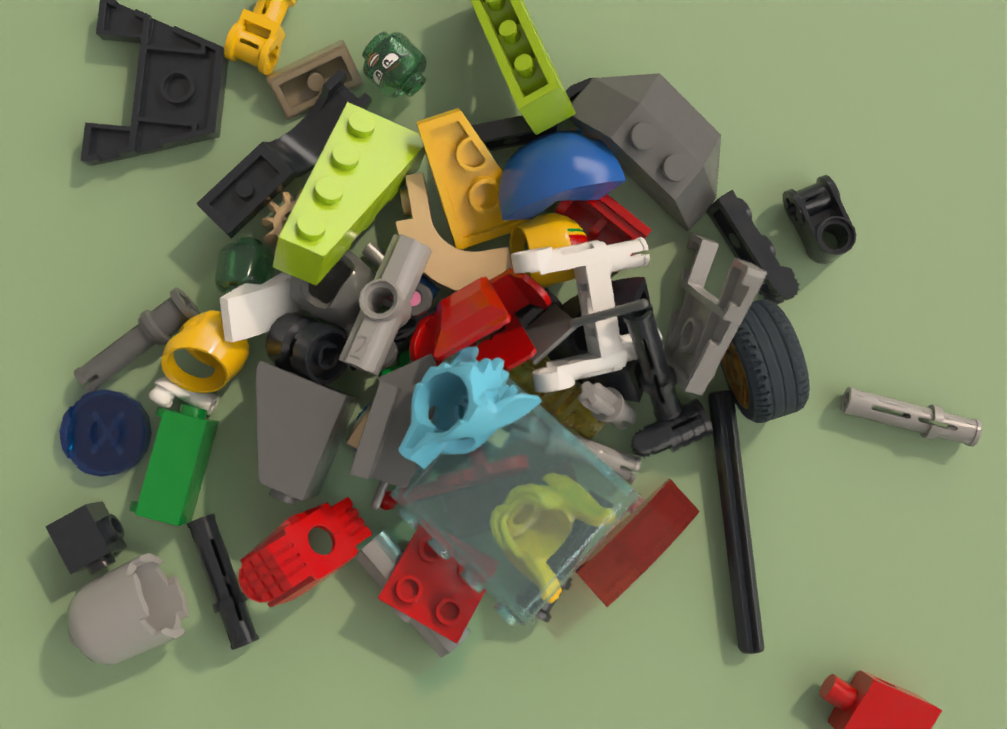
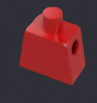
(875, 704)

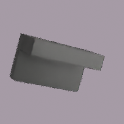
(382, 436)

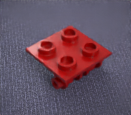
(431, 589)

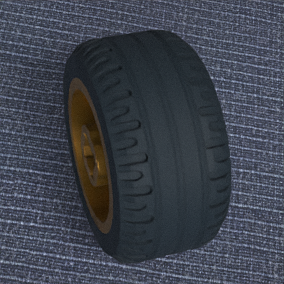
(766, 365)

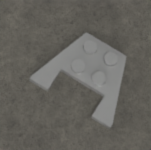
(706, 324)

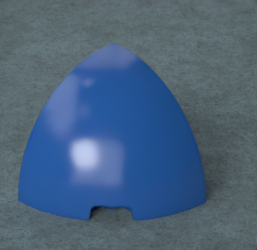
(556, 169)

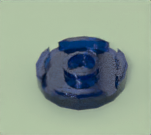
(105, 432)

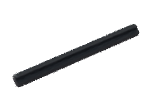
(736, 522)

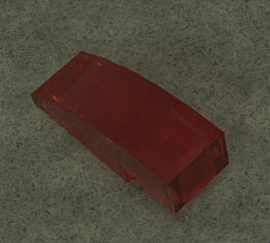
(637, 542)

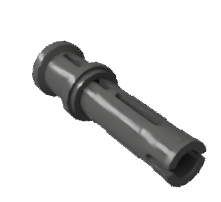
(153, 329)

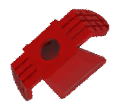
(478, 312)
(287, 566)

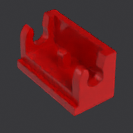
(604, 220)

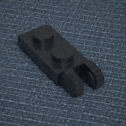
(735, 225)

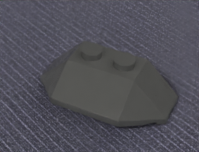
(655, 140)

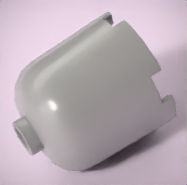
(127, 611)

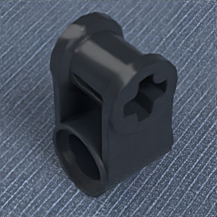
(820, 215)

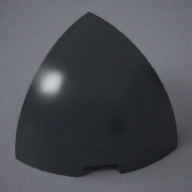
(623, 380)

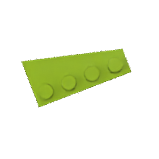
(345, 191)

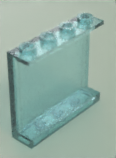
(518, 510)

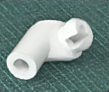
(166, 391)

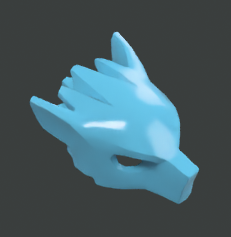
(468, 407)

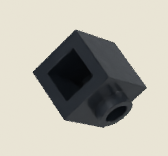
(87, 538)

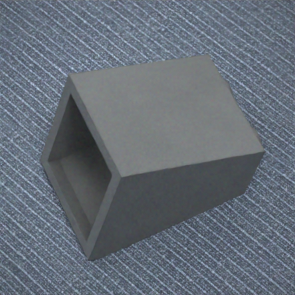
(297, 431)

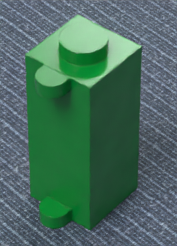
(176, 465)

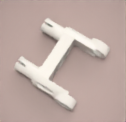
(592, 267)

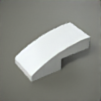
(255, 308)

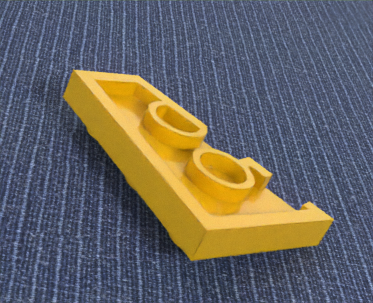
(464, 179)

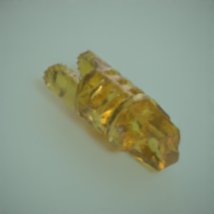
(561, 403)

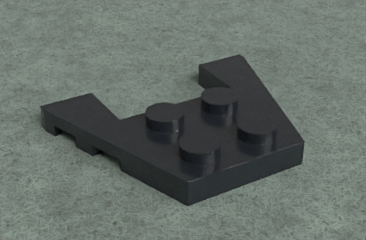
(175, 89)

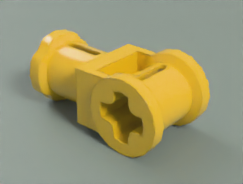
(258, 35)

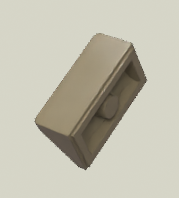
(302, 81)

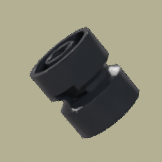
(307, 347)

